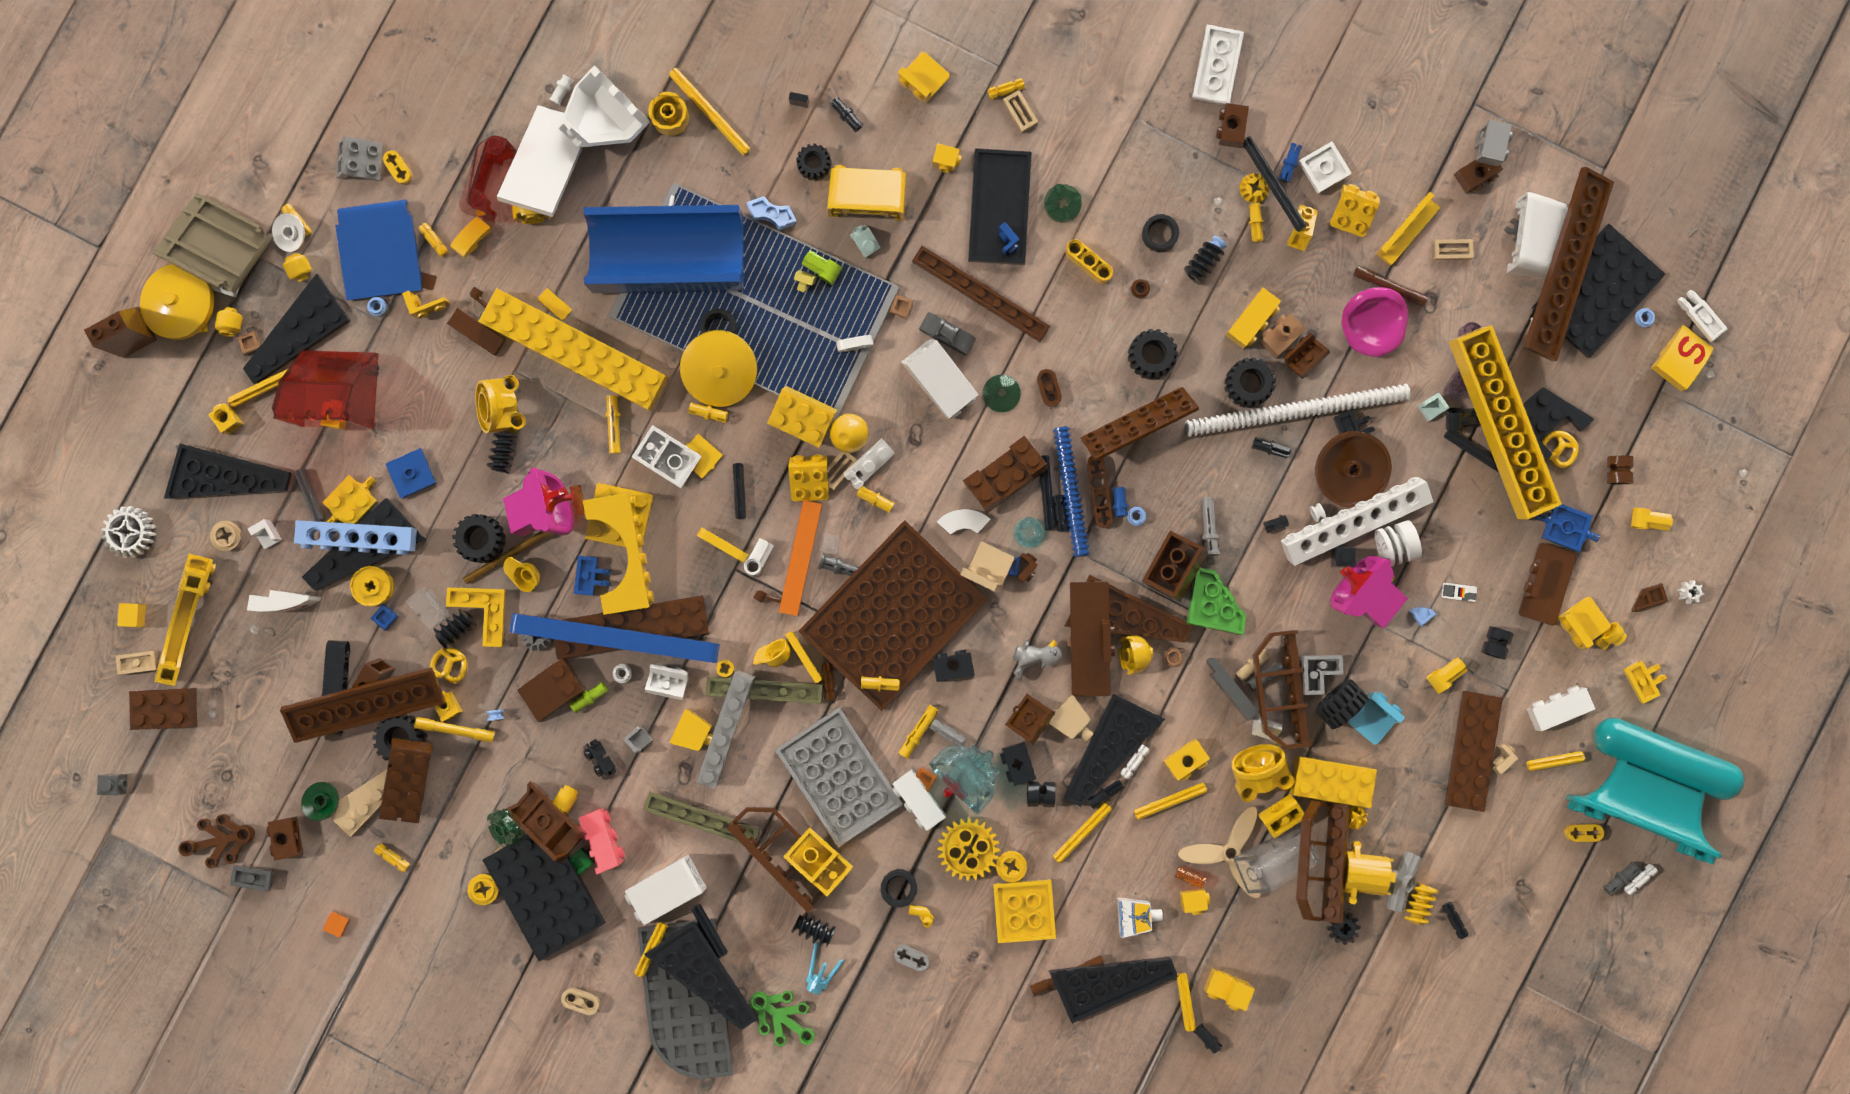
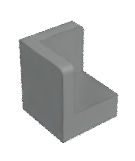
(638, 739)

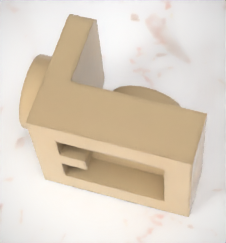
(1502, 763)

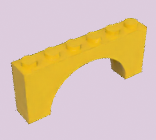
(620, 513)

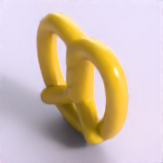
(1561, 446)
(449, 664)

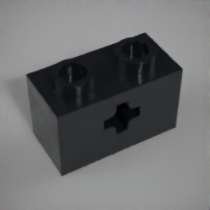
(1019, 752)

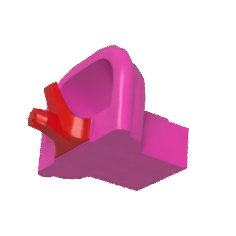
(540, 505)
(1368, 591)

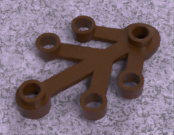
(221, 840)

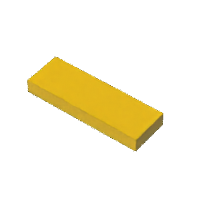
(804, 656)

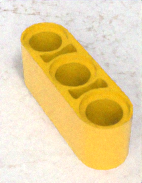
(1085, 252)

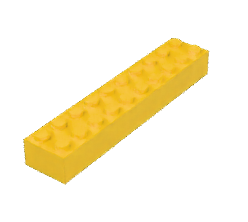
(573, 350)
(1505, 422)

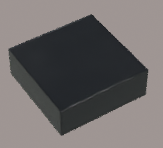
(799, 99)

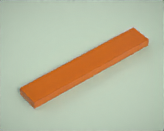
(800, 558)

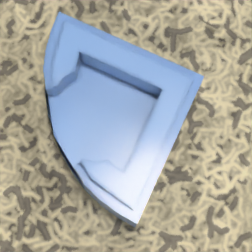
(1422, 615)

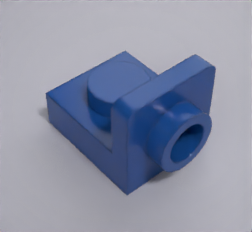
(1007, 234)

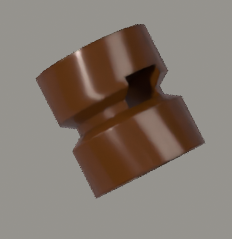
(1620, 470)

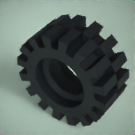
(813, 151)

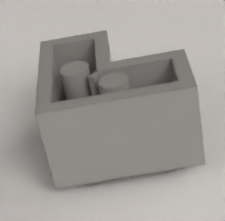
(1493, 142)
(1314, 670)

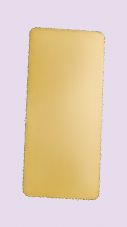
(554, 304)

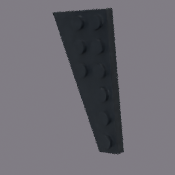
(305, 324)
(1113, 741)
(1097, 987)

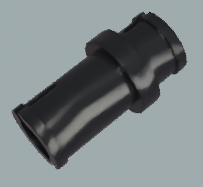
(1208, 1039)

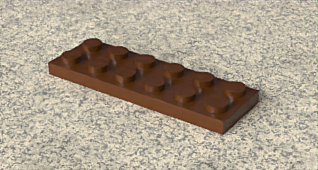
(1473, 751)

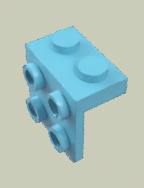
(1376, 717)

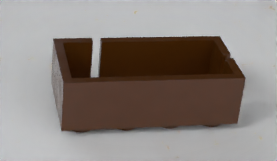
(405, 780)

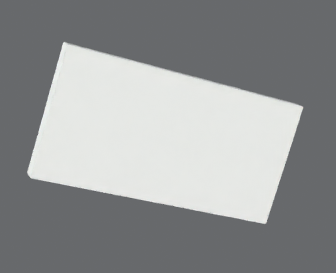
(540, 165)

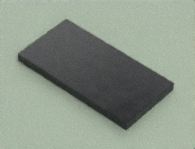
(998, 197)

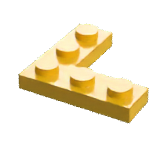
(494, 610)

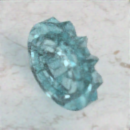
(1032, 540)

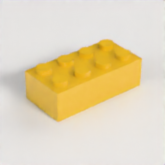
(1333, 781)

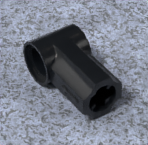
(1458, 418)

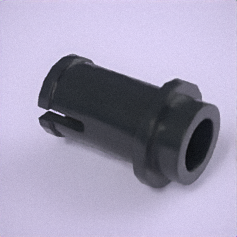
(1275, 524)

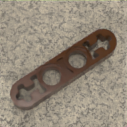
(1097, 491)

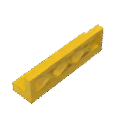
(1408, 230)

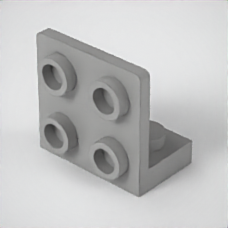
(359, 158)

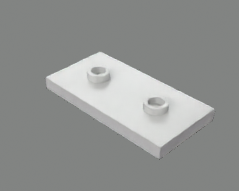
(1217, 65)

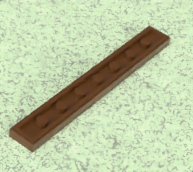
(980, 293)

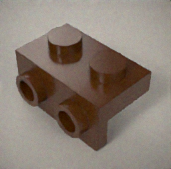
(1305, 355)

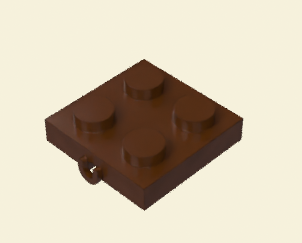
(1030, 719)

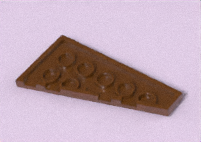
(1140, 618)

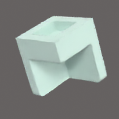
(1433, 406)

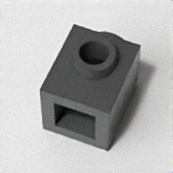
(112, 784)

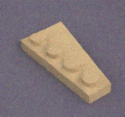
(359, 805)

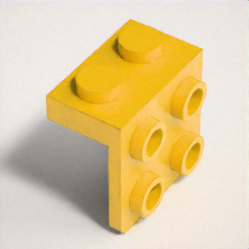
(923, 77)
(1355, 210)
(808, 478)
(1584, 622)

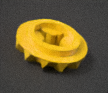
(1246, 190)
(1013, 875)
(479, 897)

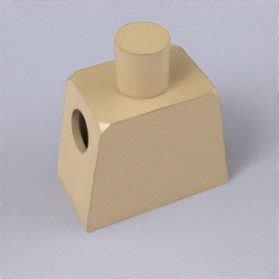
(1071, 719)

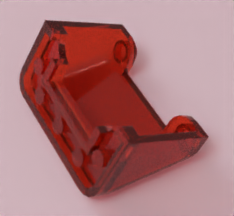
(488, 152)

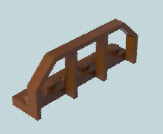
(1295, 697)
(765, 859)
(1335, 862)

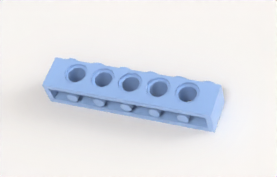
(306, 529)

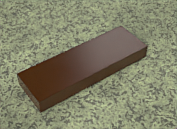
(476, 331)

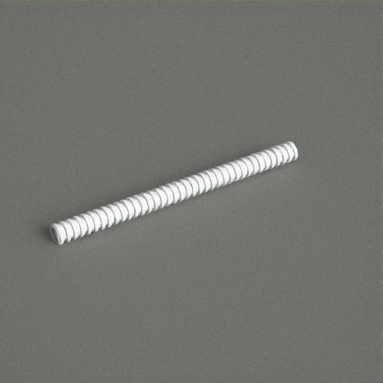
(1298, 410)

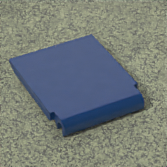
(378, 250)

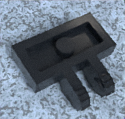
(1347, 422)

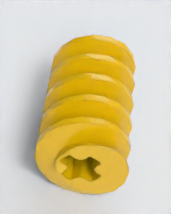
(1421, 904)

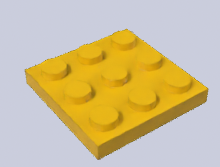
(603, 532)
(1024, 911)

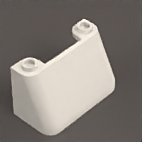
(1537, 234)

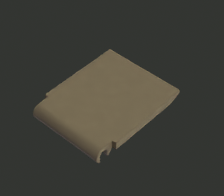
(213, 244)

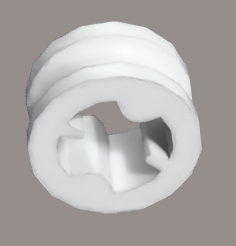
(1317, 512)

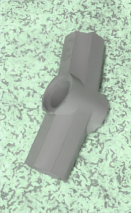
(1404, 882)

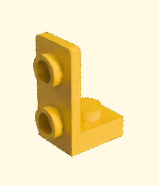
(1301, 239)
(413, 303)

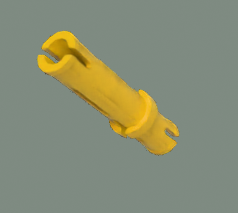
(612, 401)
(917, 733)

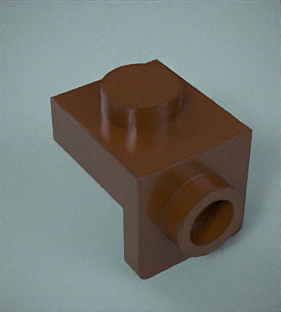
(1027, 574)

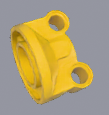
(498, 405)
(1260, 771)

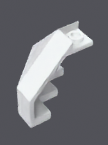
(600, 113)

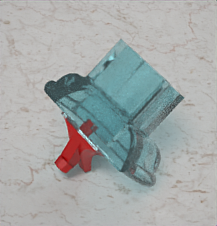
(966, 774)

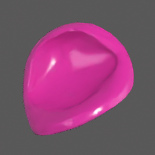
(1375, 321)

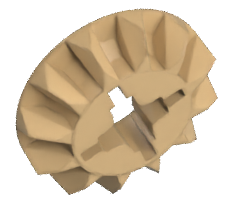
(218, 531)

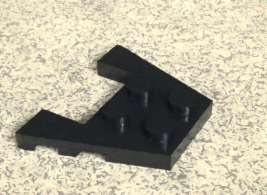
(1547, 410)

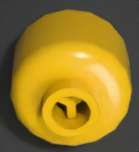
(297, 267)
(228, 322)

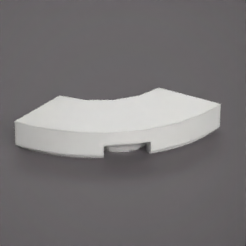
(963, 519)

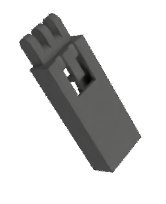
(1231, 690)

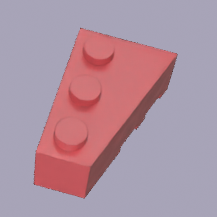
(602, 840)

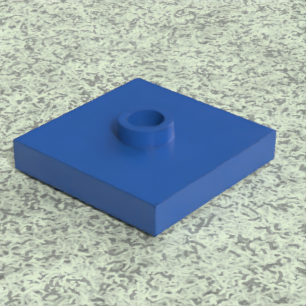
(410, 473)

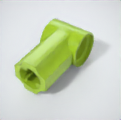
(826, 270)

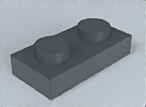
(251, 878)

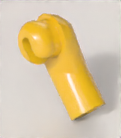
(923, 913)

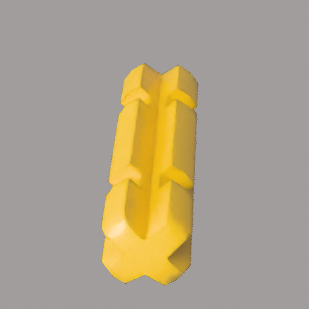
(1006, 88)
(289, 209)
(432, 238)
(391, 857)

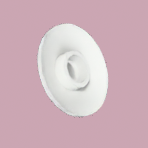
(288, 232)

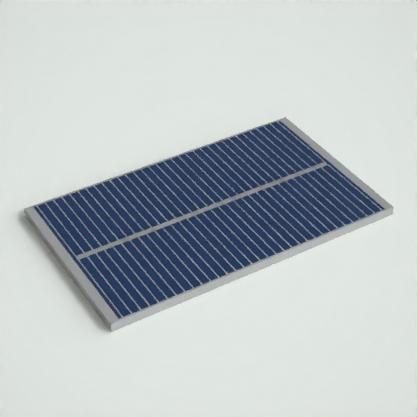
(786, 328)

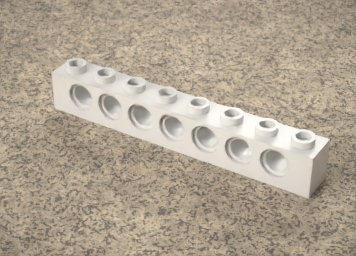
(1349, 530)

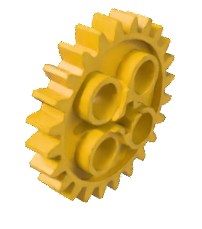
(984, 858)

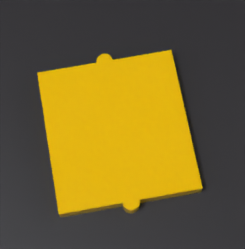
(708, 453)

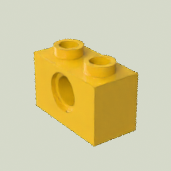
(1175, 760)
(1282, 815)

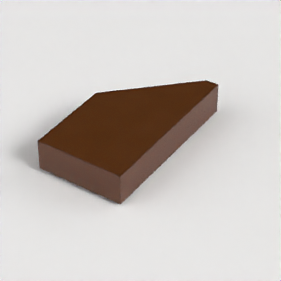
(1650, 597)

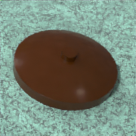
(1352, 468)

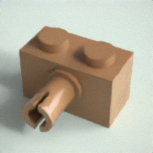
(1285, 333)

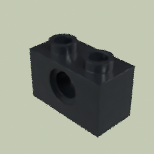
(964, 670)

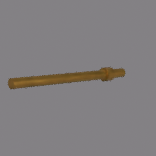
(510, 553)

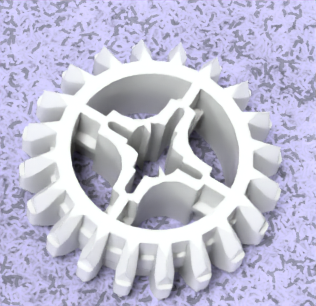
(112, 529)

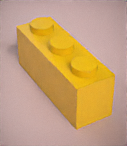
(1254, 318)

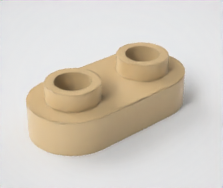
(580, 1002)

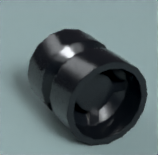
(1497, 642)
(1034, 793)

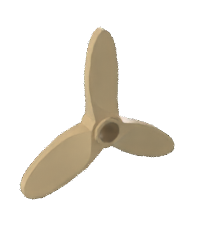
(1213, 853)

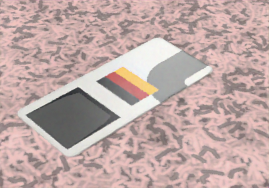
(1459, 592)

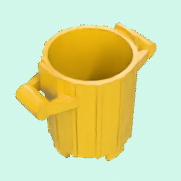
(1367, 874)

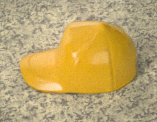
(523, 575)
(773, 654)

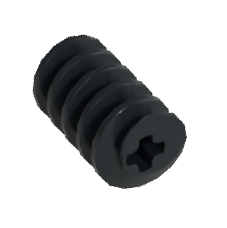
(1203, 261)
(501, 452)
(454, 628)
(814, 929)

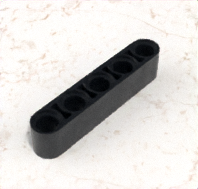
(336, 668)

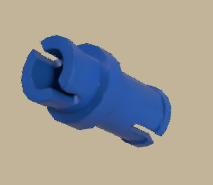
(1120, 502)

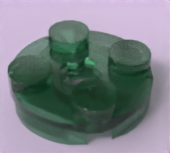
(1072, 198)
(503, 828)

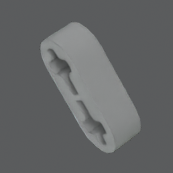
(913, 953)

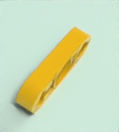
(723, 545)

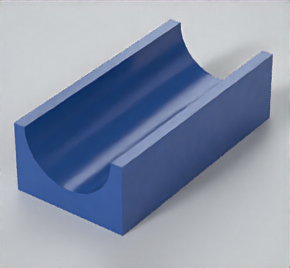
(665, 249)

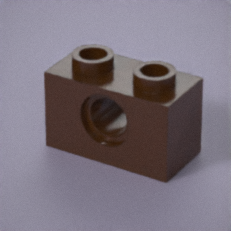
(1238, 115)
(1471, 181)
(290, 828)

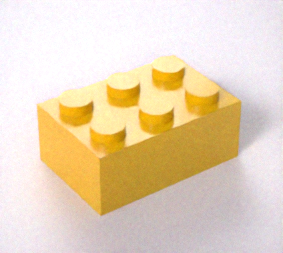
(802, 416)

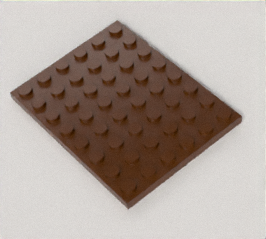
(893, 613)

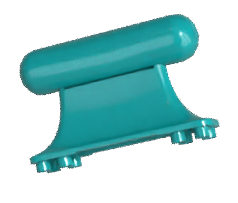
(1658, 785)

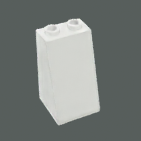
(940, 378)
(665, 890)

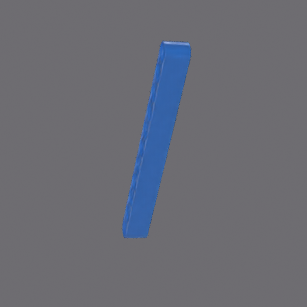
(614, 638)

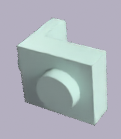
(865, 240)

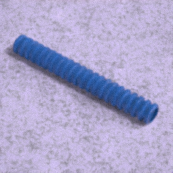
(1071, 491)

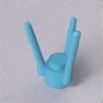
(816, 982)

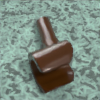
(476, 294)
(760, 596)

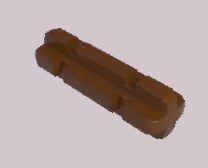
(828, 680)

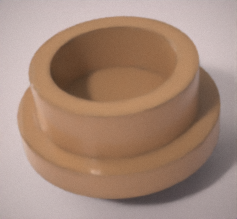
(1173, 657)

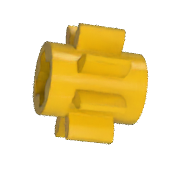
(1357, 817)

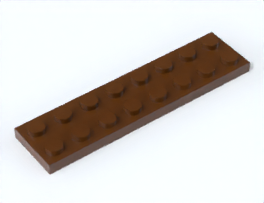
(671, 618)
(362, 705)

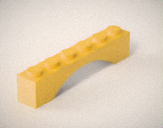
(179, 626)

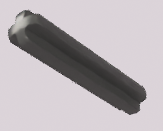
(309, 495)

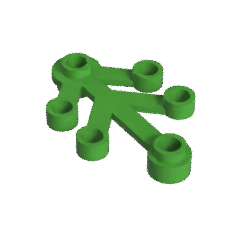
(779, 1016)

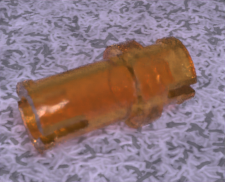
(577, 497)
(1190, 877)

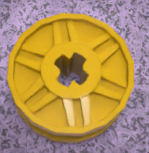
(377, 576)

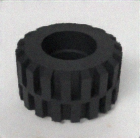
(1164, 343)
(1257, 368)
(463, 534)
(1341, 704)
(384, 733)

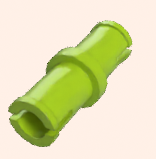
(589, 697)

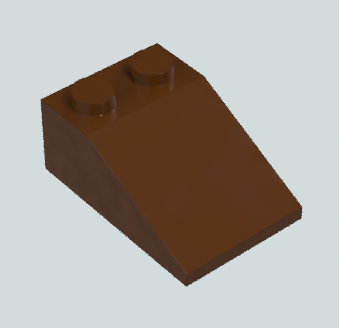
(551, 689)

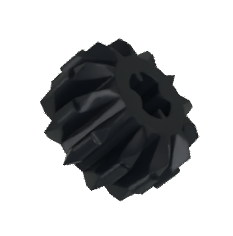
(1348, 932)

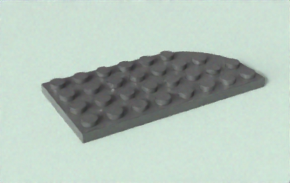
(682, 1025)

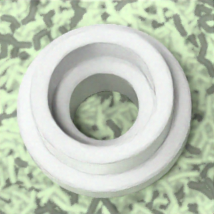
(616, 675)

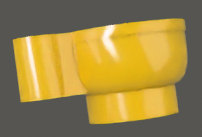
(1614, 635)

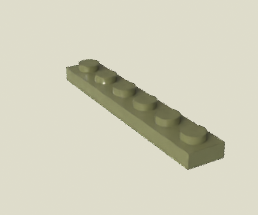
(770, 690)
(694, 816)

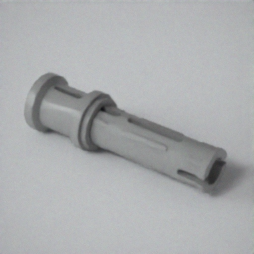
(1208, 503)

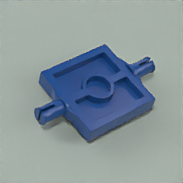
(1567, 527)

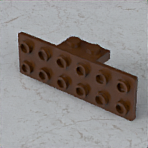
(1139, 423)
(1090, 638)

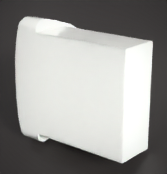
(1273, 727)

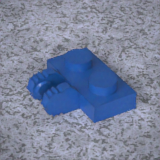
(586, 576)

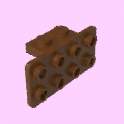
(1547, 584)

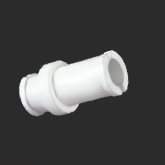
(561, 89)

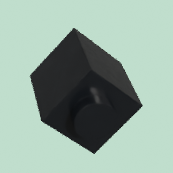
(1343, 557)

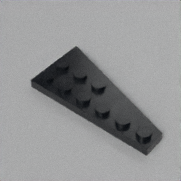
(213, 474)
(341, 564)
(697, 967)

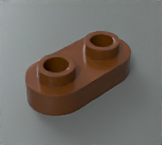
(1049, 388)

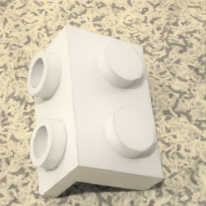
(667, 681)

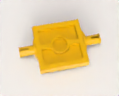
(350, 500)

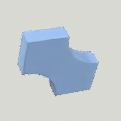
(778, 215)

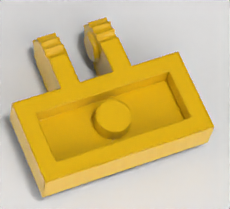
(1641, 681)

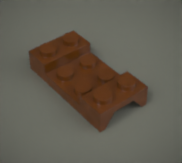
(1006, 475)
(546, 823)

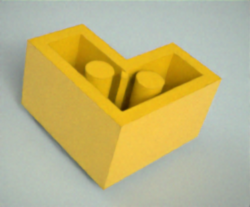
(1229, 988)

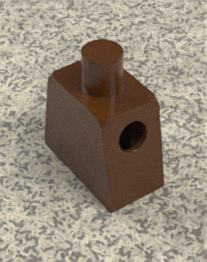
(373, 672)

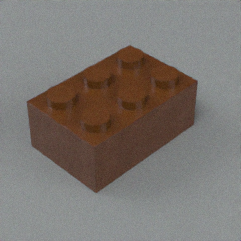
(1175, 566)
(163, 708)

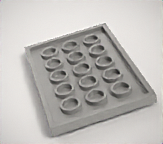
(838, 777)

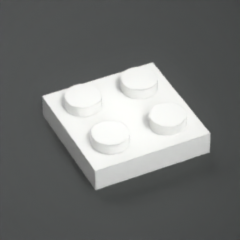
(1324, 167)

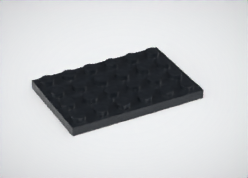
(1611, 289)
(543, 896)

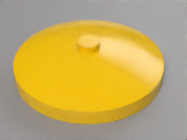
(176, 303)
(718, 368)

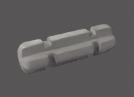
(947, 732)

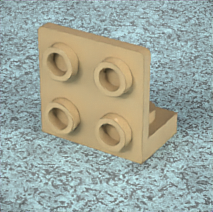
(989, 567)

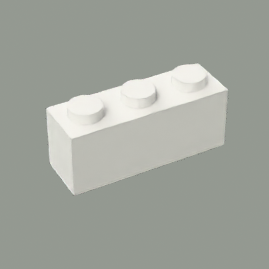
(1560, 708)
(918, 800)

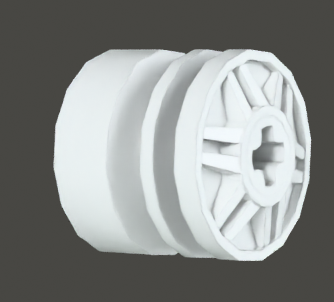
(1398, 543)

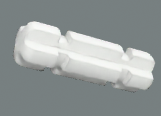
(1135, 761)
(1640, 879)

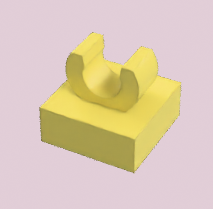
(804, 280)

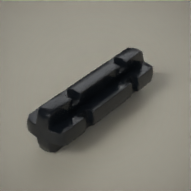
(1060, 513)
(1455, 920)

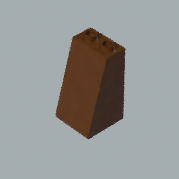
(121, 333)

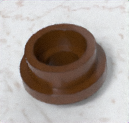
(1146, 288)

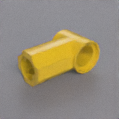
(1645, 519)
(1443, 677)

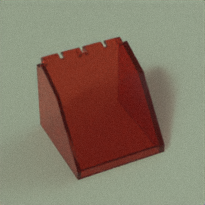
(331, 384)

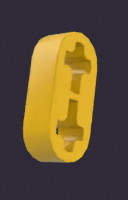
(400, 165)
(1584, 837)

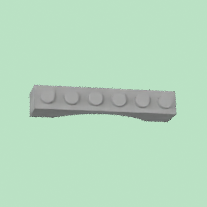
(725, 729)

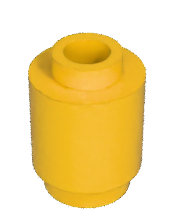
(566, 798)

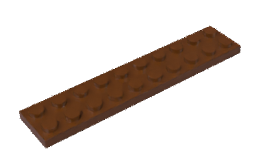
(1568, 264)

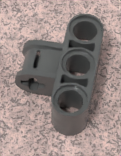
(947, 333)

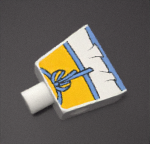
(1136, 916)

